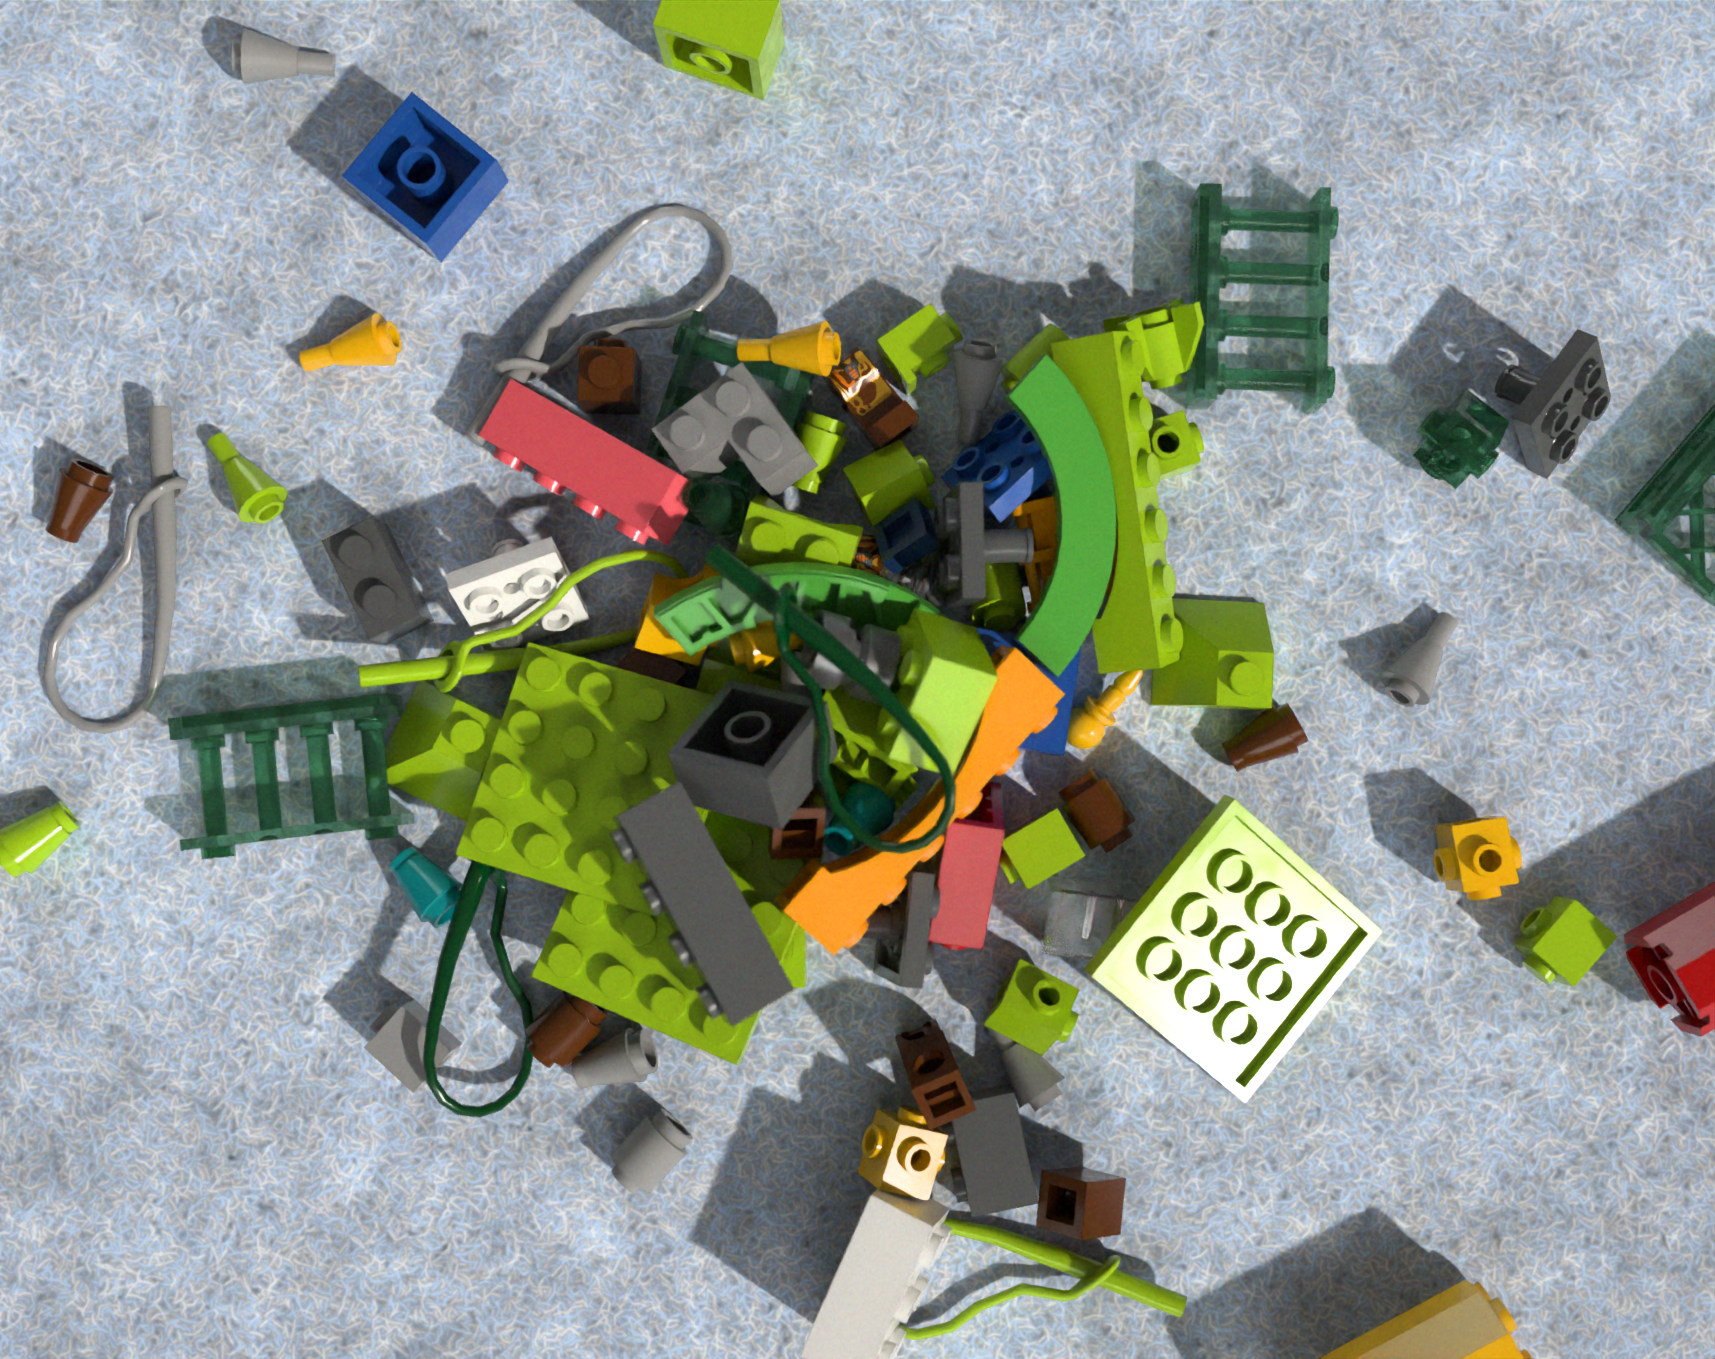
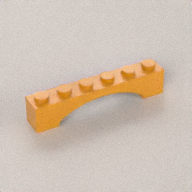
(841, 894)

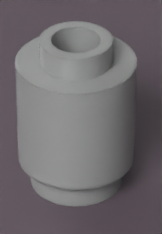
(650, 1152)

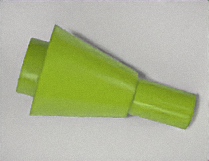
(253, 491)

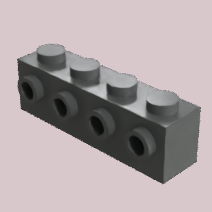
(702, 905)

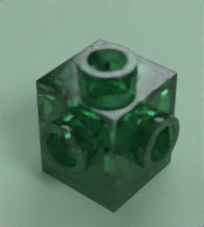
(1460, 439)

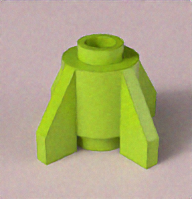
(1167, 338)

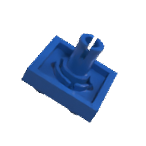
(1007, 465)

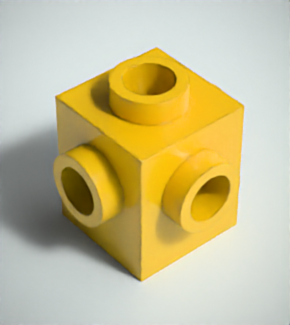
(1477, 856)
(902, 1153)

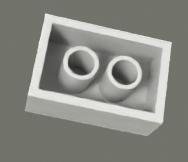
(879, 1279)

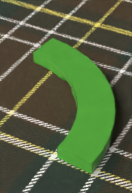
(1083, 514)
(720, 609)

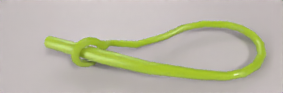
(455, 656)
(1087, 1270)

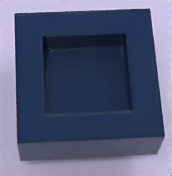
(905, 536)

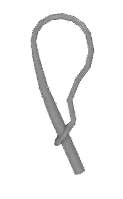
(526, 363)
(161, 502)

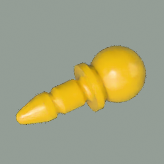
(1089, 721)

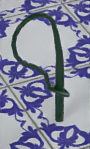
(791, 618)
(460, 923)

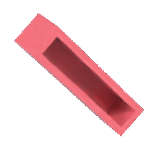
(587, 461)

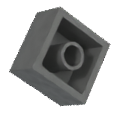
(751, 753)

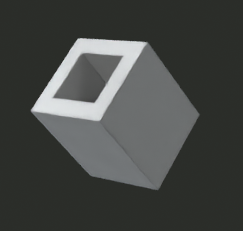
(401, 1043)

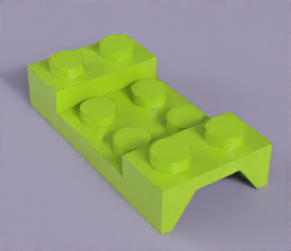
(777, 537)

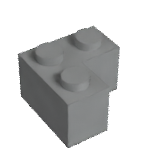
(731, 423)

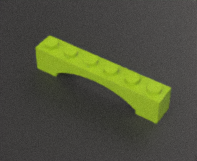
(1139, 618)

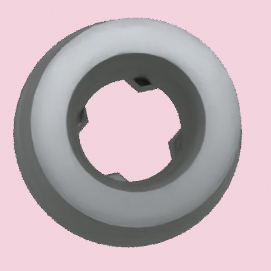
(619, 1060)

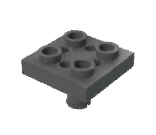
(1558, 404)
(971, 546)
(903, 931)

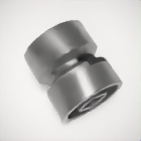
(871, 644)

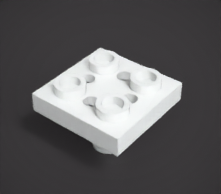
(511, 586)

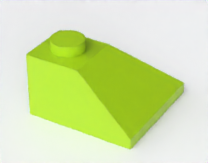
(1222, 658)
(441, 749)

